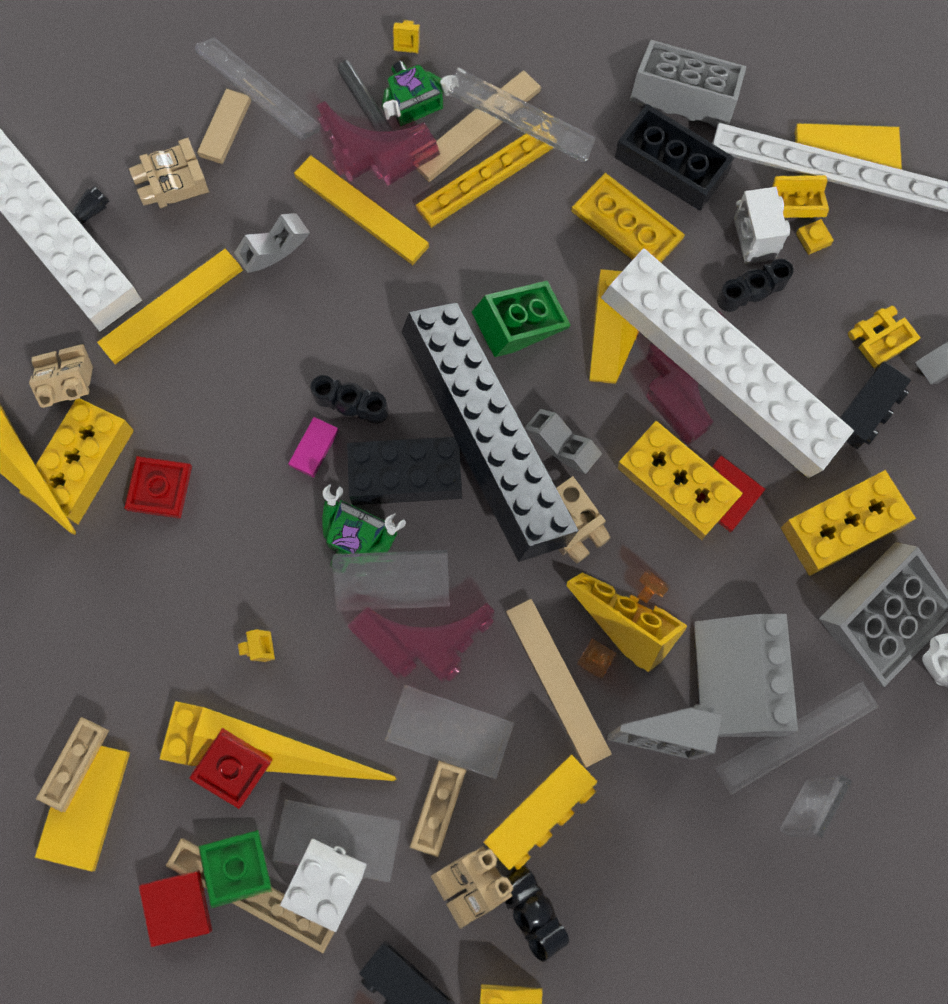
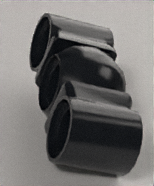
(764, 278)
(339, 392)
(533, 916)

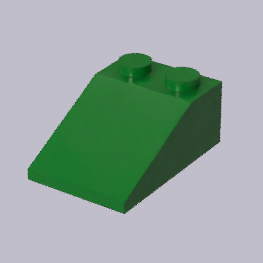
(519, 317)

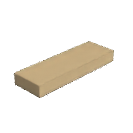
(224, 126)
(72, 764)
(438, 808)

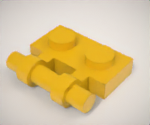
(887, 343)

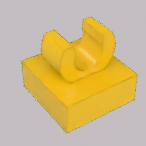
(406, 37)
(258, 646)

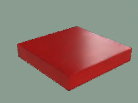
(158, 487)
(750, 489)
(230, 768)
(175, 908)

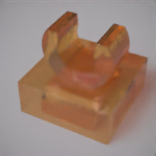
(652, 585)
(596, 658)

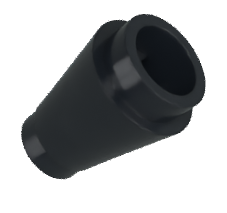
(89, 205)

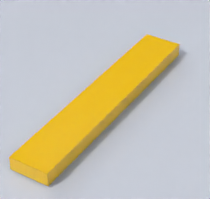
(481, 179)
(361, 210)
(170, 306)

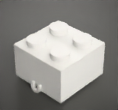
(761, 224)
(323, 885)

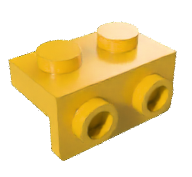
(802, 195)

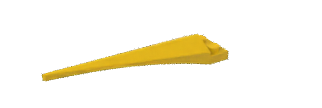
(22, 472)
(196, 727)

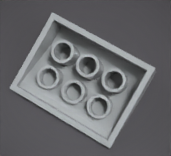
(688, 84)
(889, 612)
(747, 674)
(682, 733)

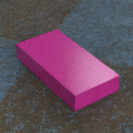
(313, 447)

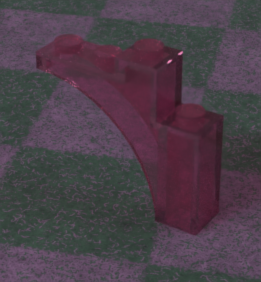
(386, 153)
(677, 397)
(434, 647)

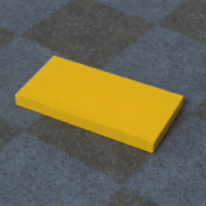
(867, 143)
(626, 220)
(79, 833)

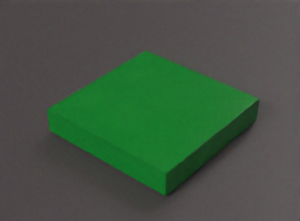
(234, 869)

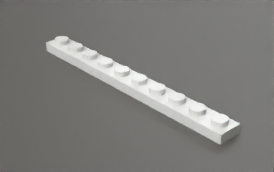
(837, 167)

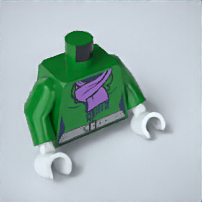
(413, 93)
(354, 530)

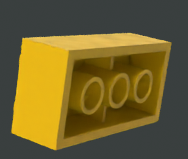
(95, 455)
(682, 462)
(864, 526)
(540, 812)

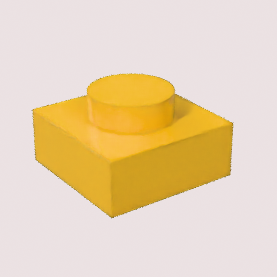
(814, 236)

